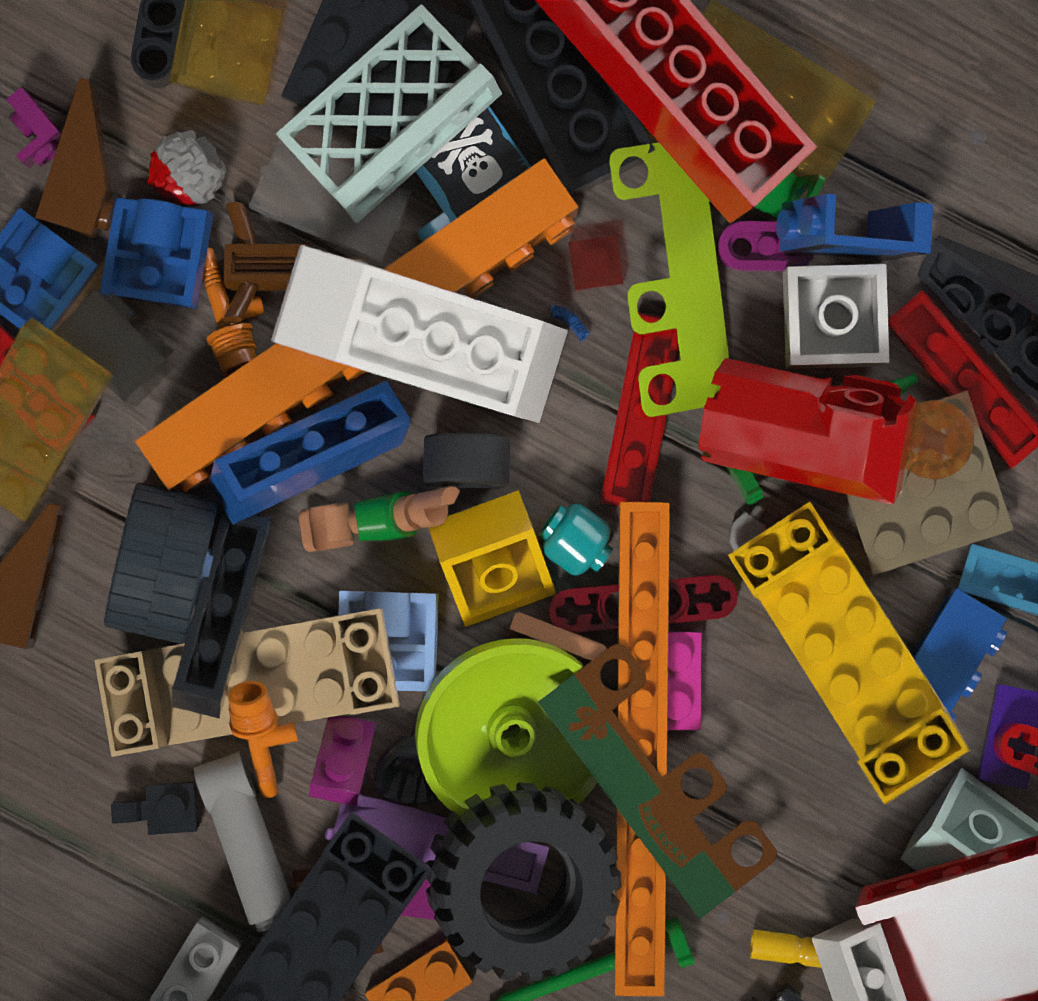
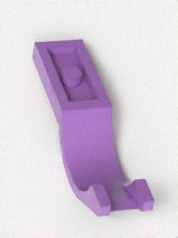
(415, 829)

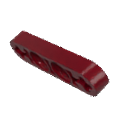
(702, 585)

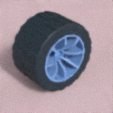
(160, 563)

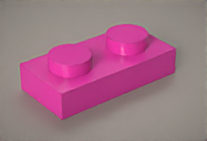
(684, 681)

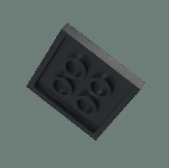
(345, 33)

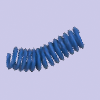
(568, 317)

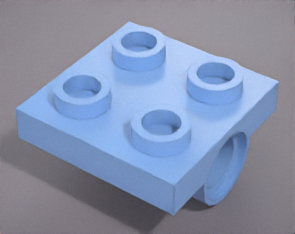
(410, 629)

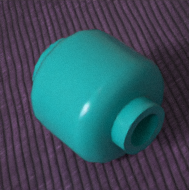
(575, 539)

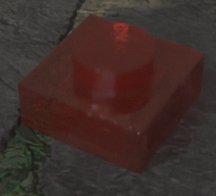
(595, 263)

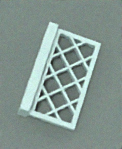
(421, 136)

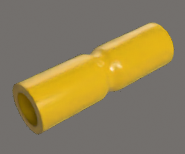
(783, 948)

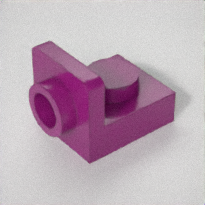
(32, 119)

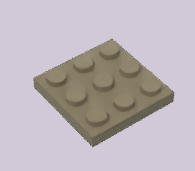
(934, 513)

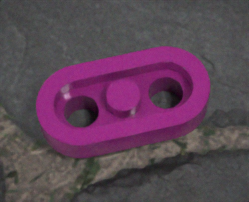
(764, 250)

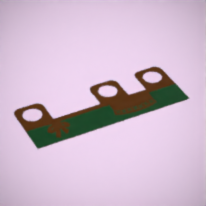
(647, 801)

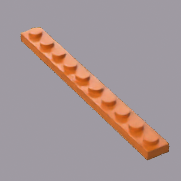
(644, 715)

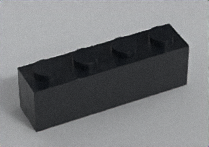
(220, 615)

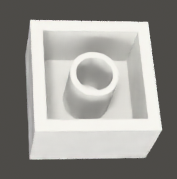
(835, 316)

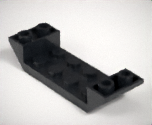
(333, 919)

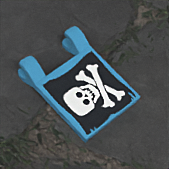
(470, 169)

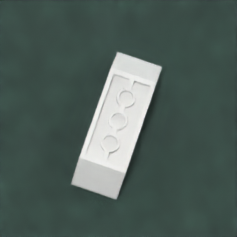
(419, 334)

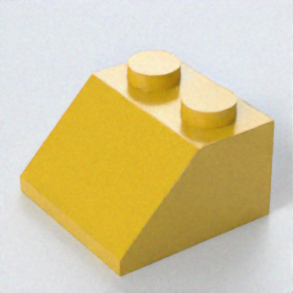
(492, 559)

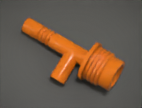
(232, 342)
(257, 721)

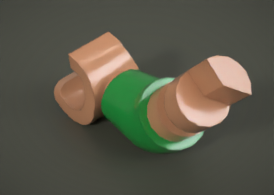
(374, 519)

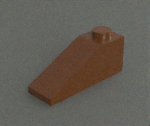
(79, 178)
(26, 577)

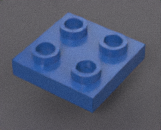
(156, 252)
(39, 272)

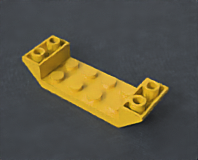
(850, 652)

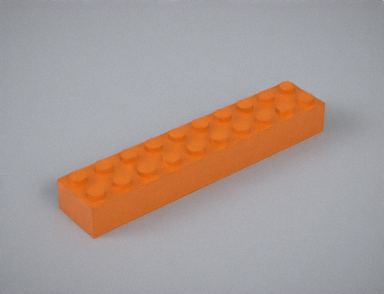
(284, 379)

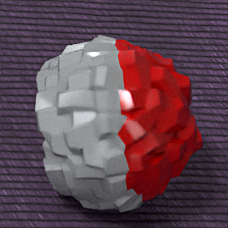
(185, 169)

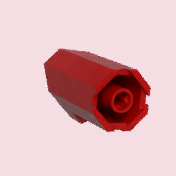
(808, 431)

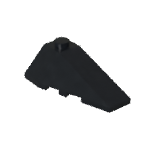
(993, 299)

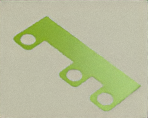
(693, 288)

